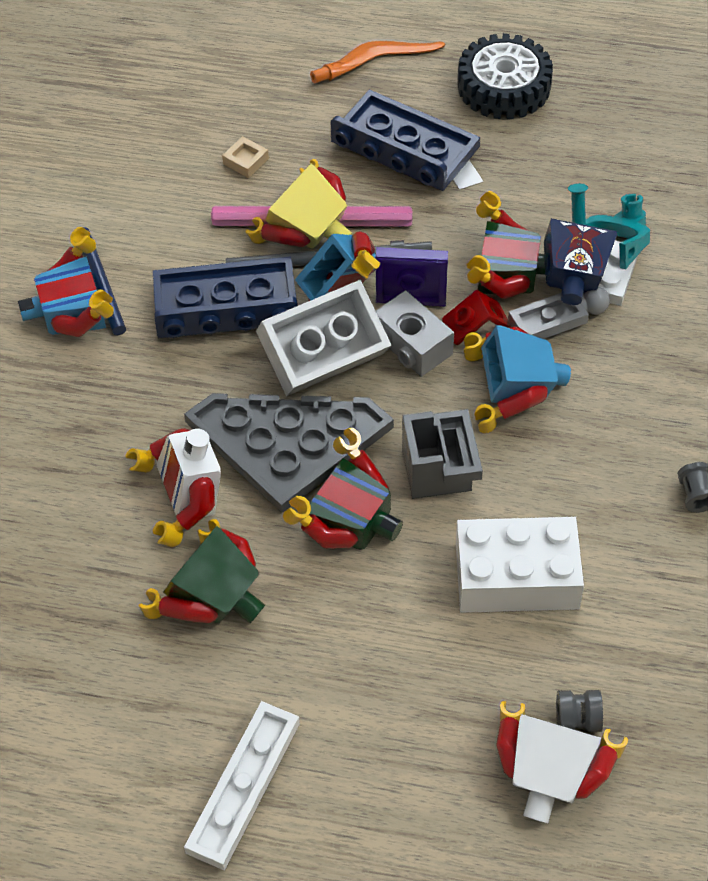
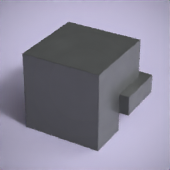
(440, 453)

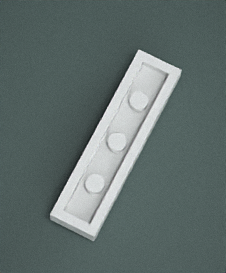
(242, 786)

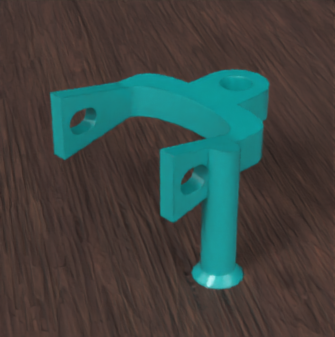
(628, 222)

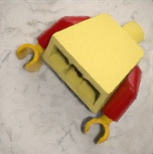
(305, 210)

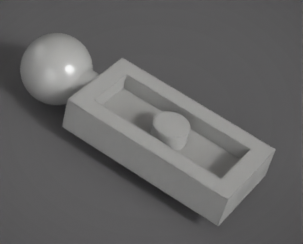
(553, 316)

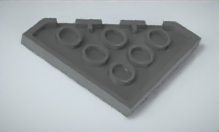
(285, 443)

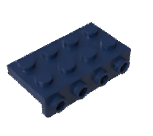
(405, 139)
(221, 296)

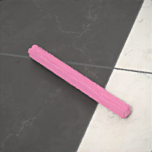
(353, 217)

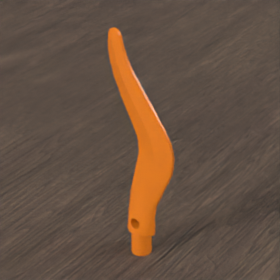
(367, 52)

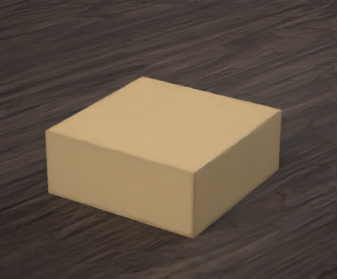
(245, 157)

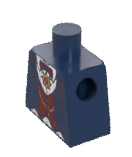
(576, 258)

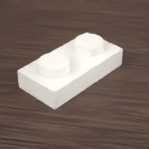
(615, 279)

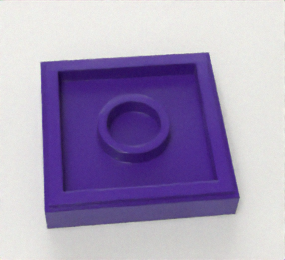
(414, 270)

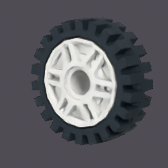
(505, 76)

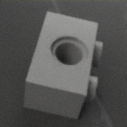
(415, 333)

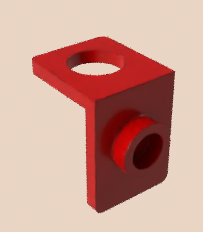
(473, 314)

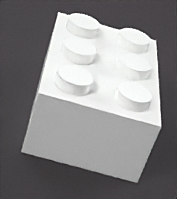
(323, 337)
(519, 564)

